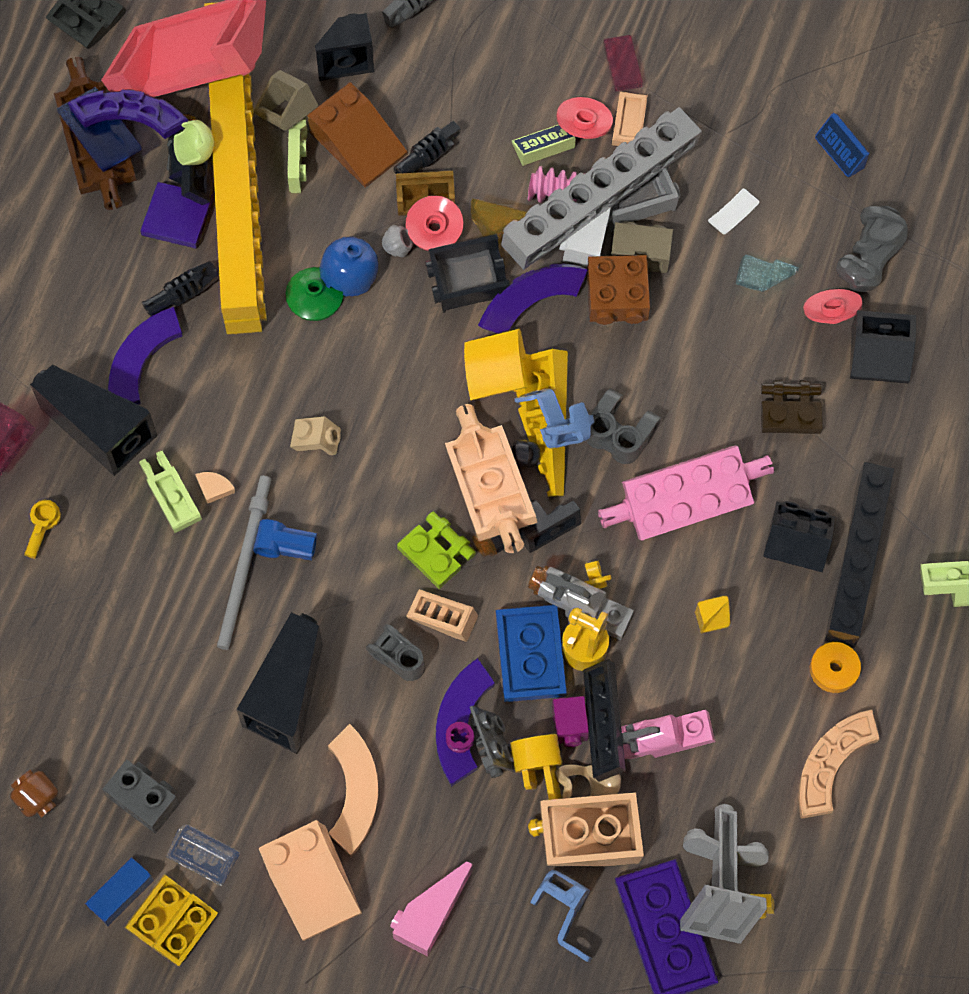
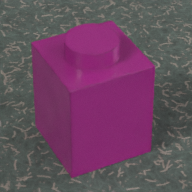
(570, 720)

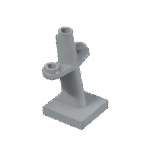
(720, 909)

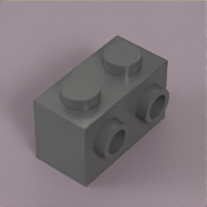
(141, 795)

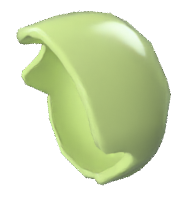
(194, 143)

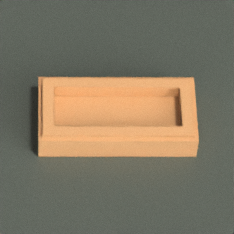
(629, 117)

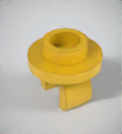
(595, 575)

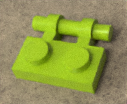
(430, 556)

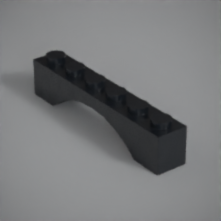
(859, 555)

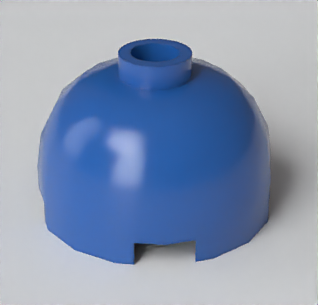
(349, 266)

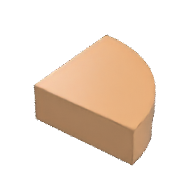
(214, 486)

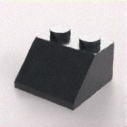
(345, 48)

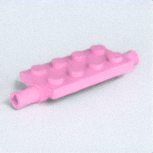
(687, 492)

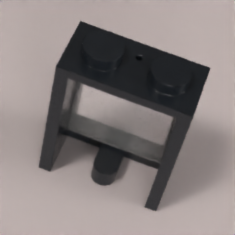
(467, 272)

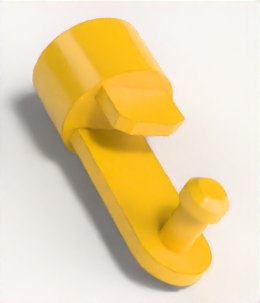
(585, 640)
(533, 755)

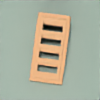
(460, 632)

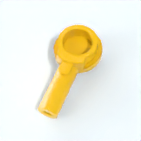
(44, 516)

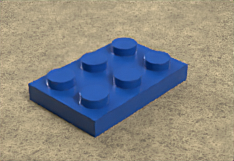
(530, 653)

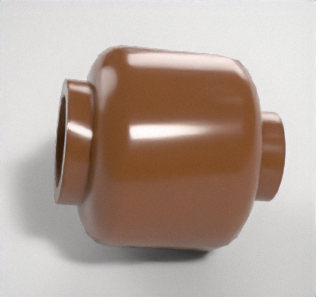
(34, 793)

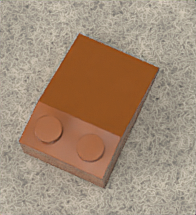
(356, 134)

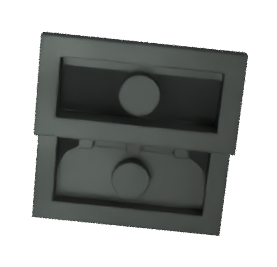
(86, 19)

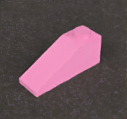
(427, 914)

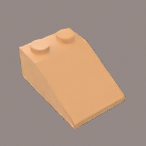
(592, 830)
(310, 879)

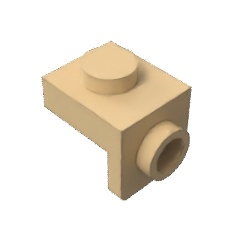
(315, 434)

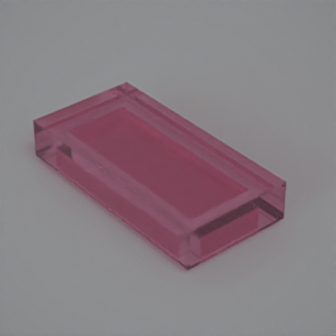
(622, 63)

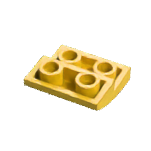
(495, 364)
(171, 920)

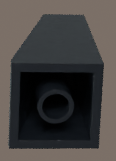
(94, 417)
(283, 686)

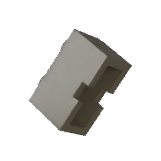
(636, 239)

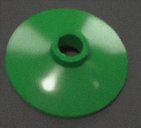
(308, 304)

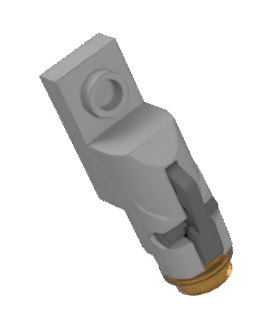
(573, 593)

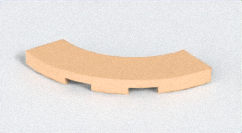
(826, 758)
(360, 790)

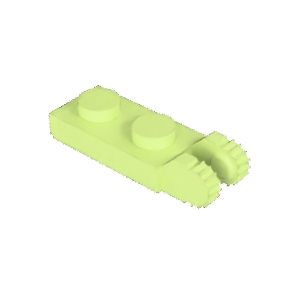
(296, 150)
(171, 494)

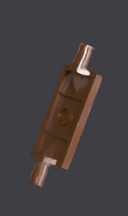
(87, 172)

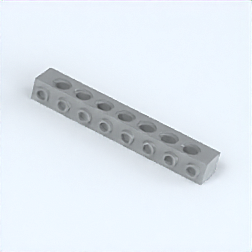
(528, 248)

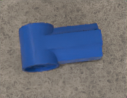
(276, 540)

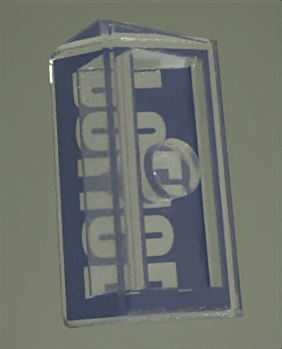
(202, 854)

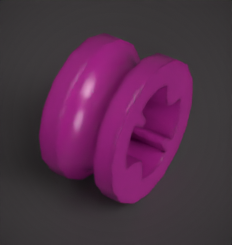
(460, 727)

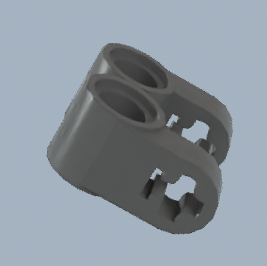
(617, 433)

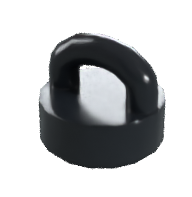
(520, 451)

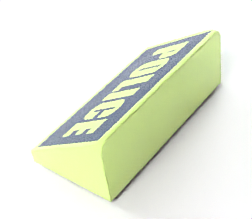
(543, 144)

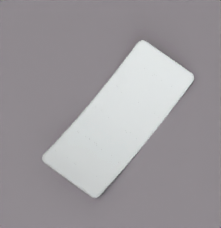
(734, 211)

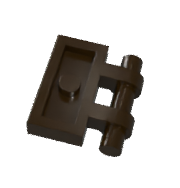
(791, 416)

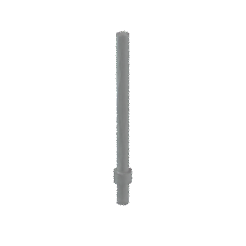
(258, 508)

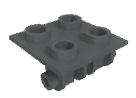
(488, 733)

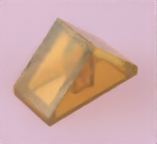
(493, 218)

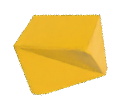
(713, 614)

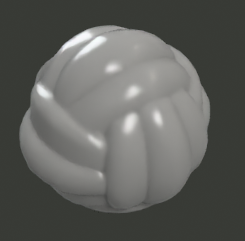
(397, 241)

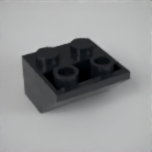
(882, 346)
(799, 536)

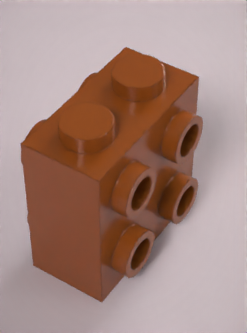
(618, 289)

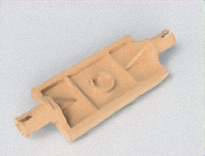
(490, 481)

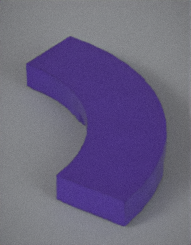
(129, 106)
(528, 289)
(137, 348)
(455, 707)

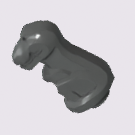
(879, 241)

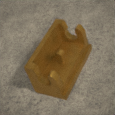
(416, 186)

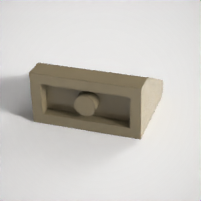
(281, 88)

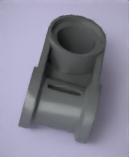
(393, 649)

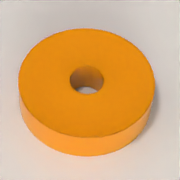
(827, 678)

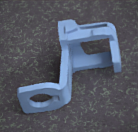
(560, 431)
(573, 898)

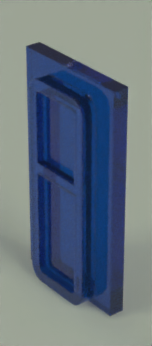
(105, 141)

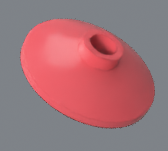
(584, 117)
(430, 211)
(832, 306)

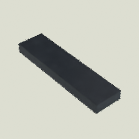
(604, 720)

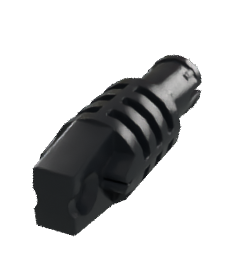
(429, 149)
(182, 288)

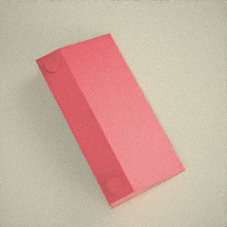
(190, 49)

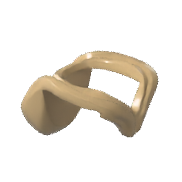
(605, 787)

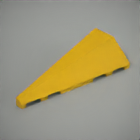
(545, 371)

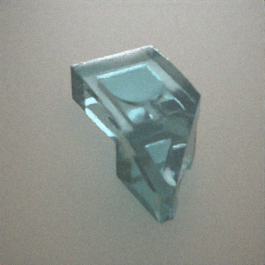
(763, 275)

